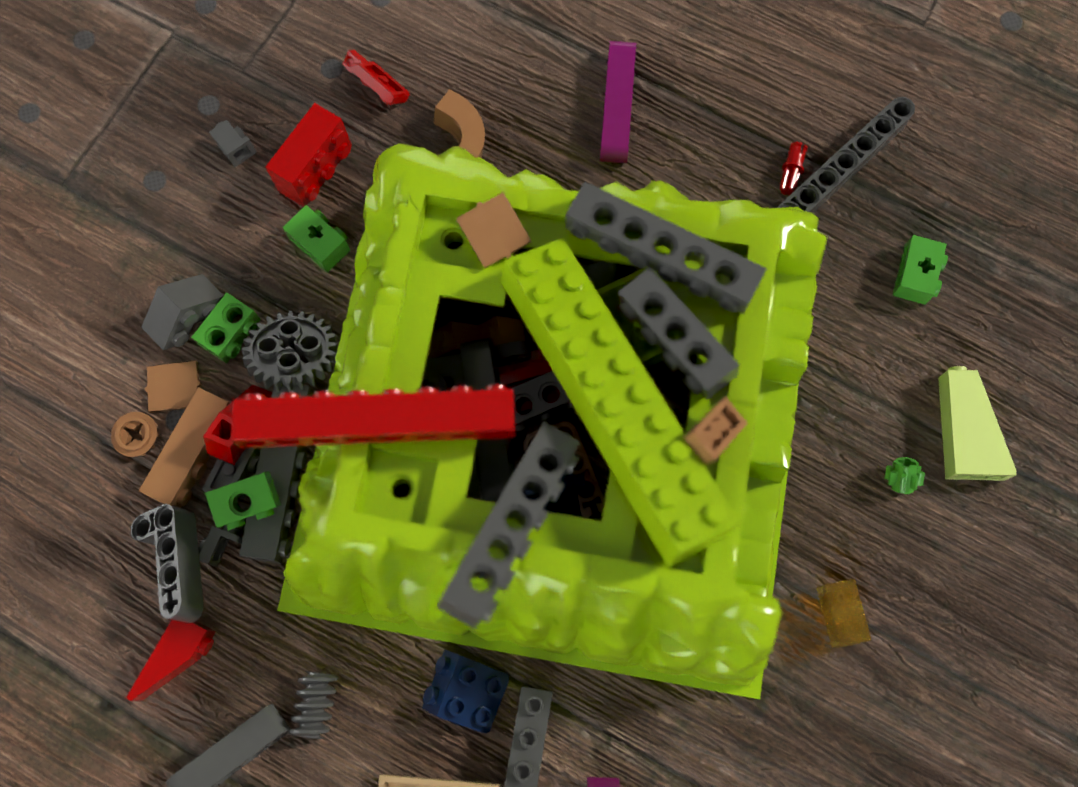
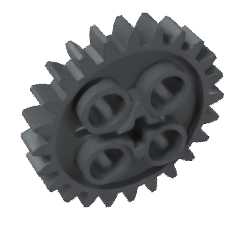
(289, 351)

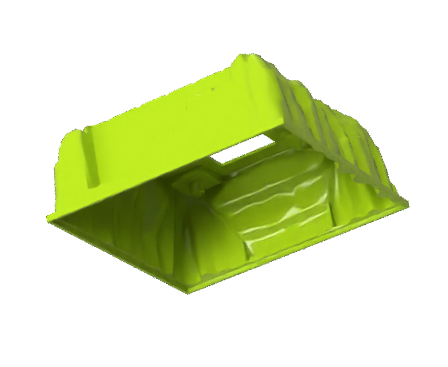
(586, 586)

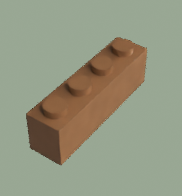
(185, 452)

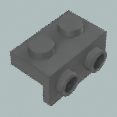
(226, 473)

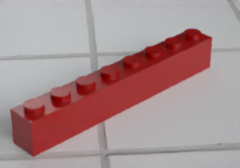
(373, 417)

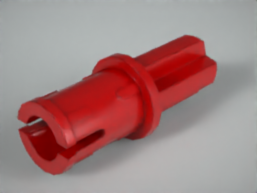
(793, 168)

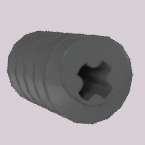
(313, 705)

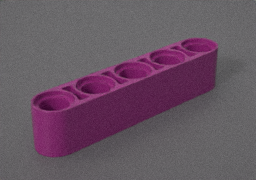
(618, 102)

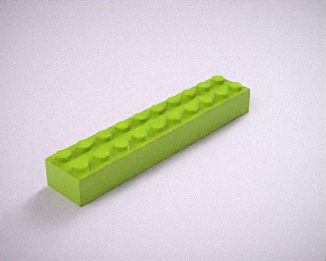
(618, 402)

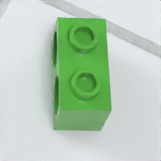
(220, 324)

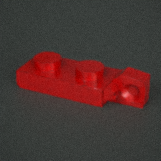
(376, 78)

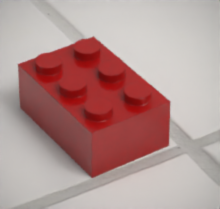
(309, 155)

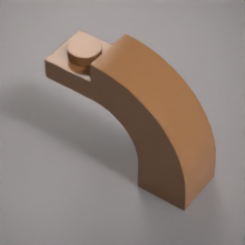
(462, 121)

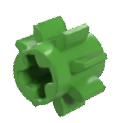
(904, 475)

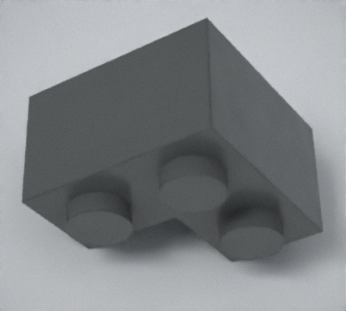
(177, 308)

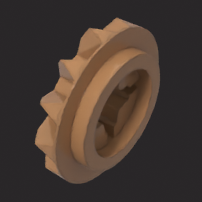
(122, 439)

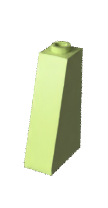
(970, 430)

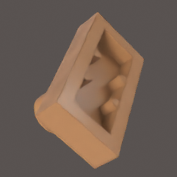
(715, 430)

